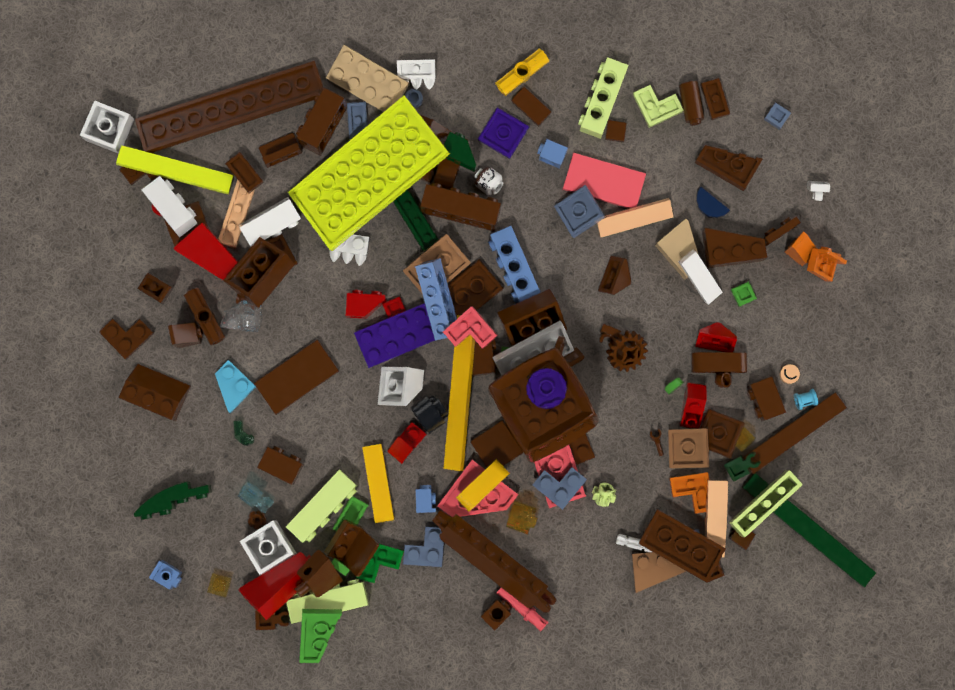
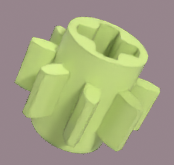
(604, 494)

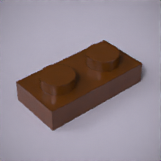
(715, 99)
(786, 226)

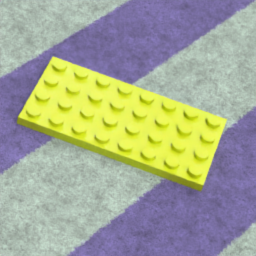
(368, 173)

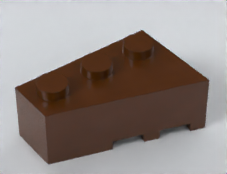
(731, 248)

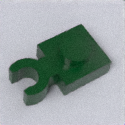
(739, 466)

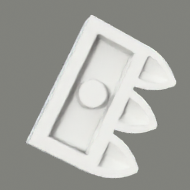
(416, 71)
(354, 245)

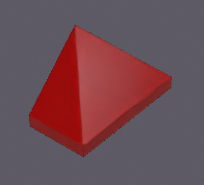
(716, 338)

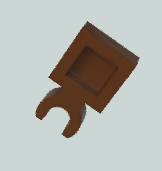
(270, 623)

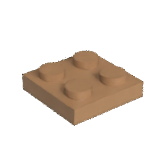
(688, 448)

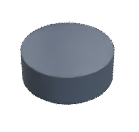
(415, 97)

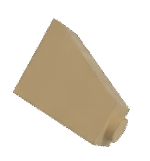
(677, 245)

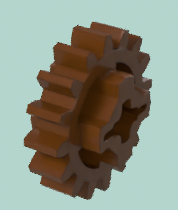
(626, 351)

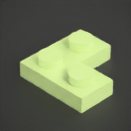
(654, 110)

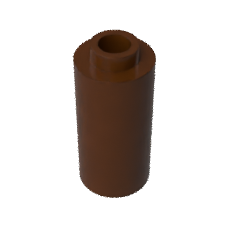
(691, 103)

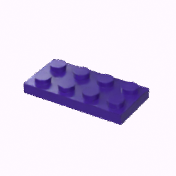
(395, 335)

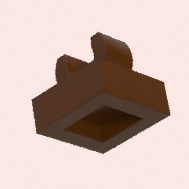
(608, 332)

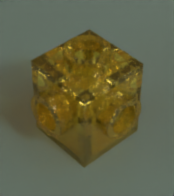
(522, 517)

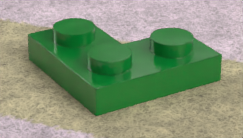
(383, 556)

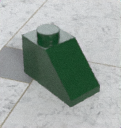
(460, 151)

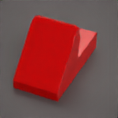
(406, 442)

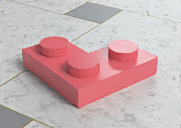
(470, 324)

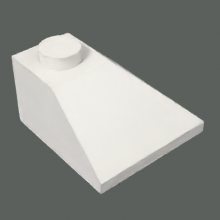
(399, 385)

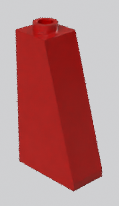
(207, 251)
(275, 586)

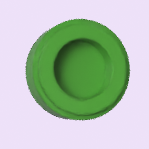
(674, 385)

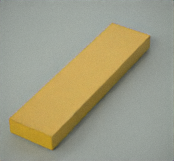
(378, 483)

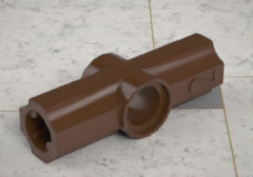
(198, 306)

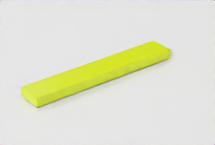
(174, 169)

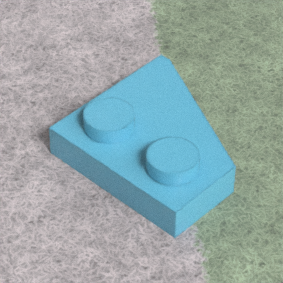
(233, 385)

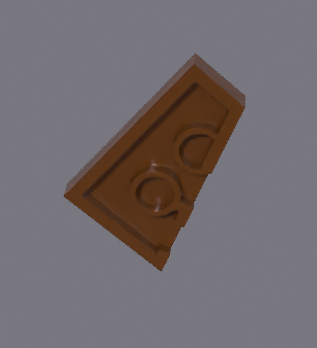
(731, 167)

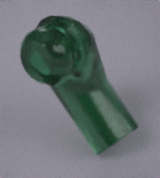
(242, 436)

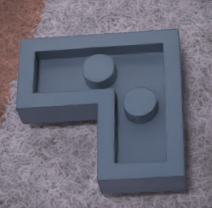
(561, 491)
(428, 555)

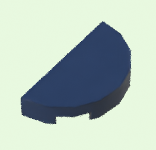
(709, 205)

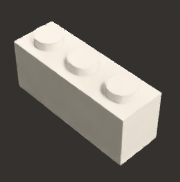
(170, 205)
(270, 221)

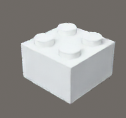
(107, 127)
(268, 547)

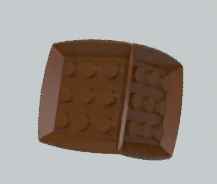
(539, 429)

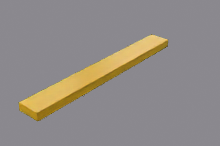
(459, 404)

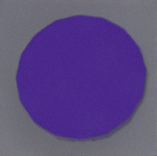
(546, 388)

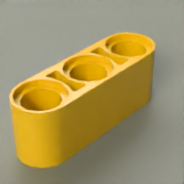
(482, 485)

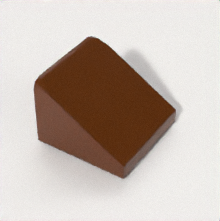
(574, 357)
(742, 542)

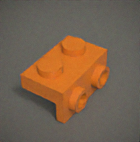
(824, 262)

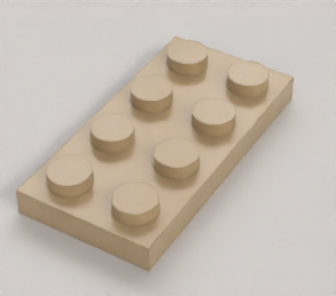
(366, 79)

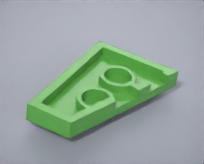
(315, 632)

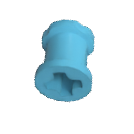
(805, 399)

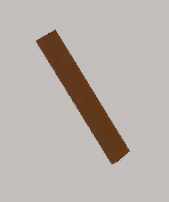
(797, 431)

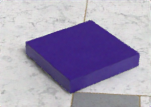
(503, 133)

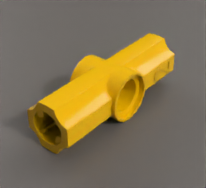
(530, 64)

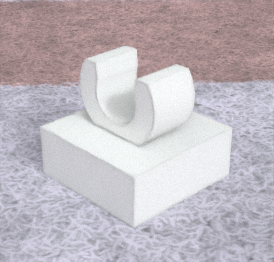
(818, 189)

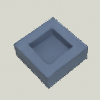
(777, 116)

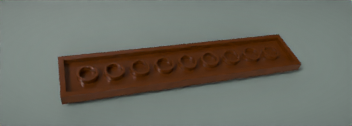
(229, 107)

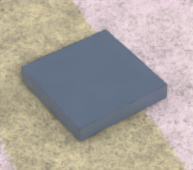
(579, 211)

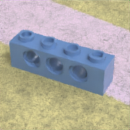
(508, 237)
(436, 296)

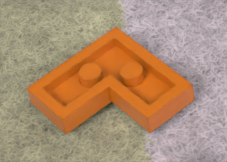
(691, 485)

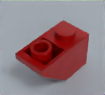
(363, 305)
(693, 405)

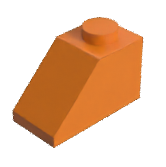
(801, 249)

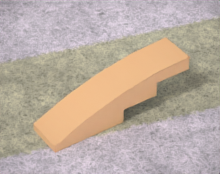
(716, 511)

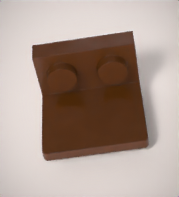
(352, 547)

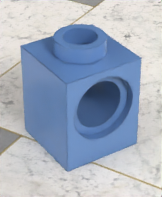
(552, 153)

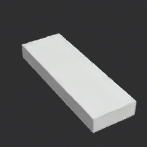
(700, 277)

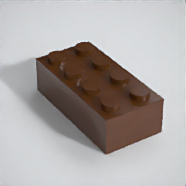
(460, 207)

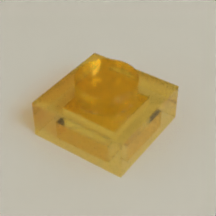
(745, 440)
(219, 585)

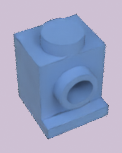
(425, 499)
(174, 575)

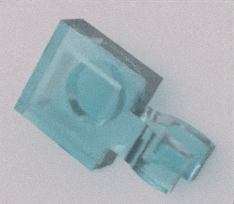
(253, 497)

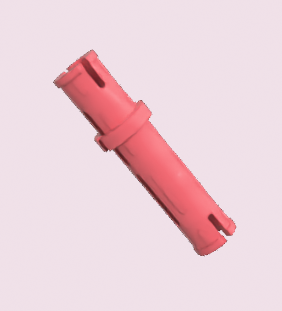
(528, 613)

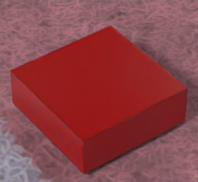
(394, 307)

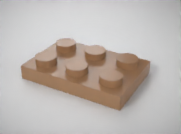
(451, 257)

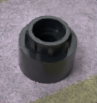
(430, 413)

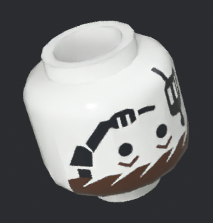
(488, 181)

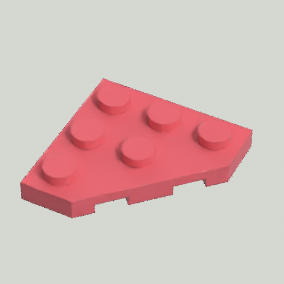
(497, 500)

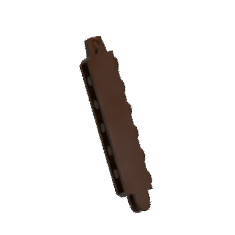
(494, 562)

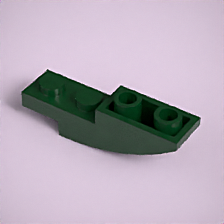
(165, 500)

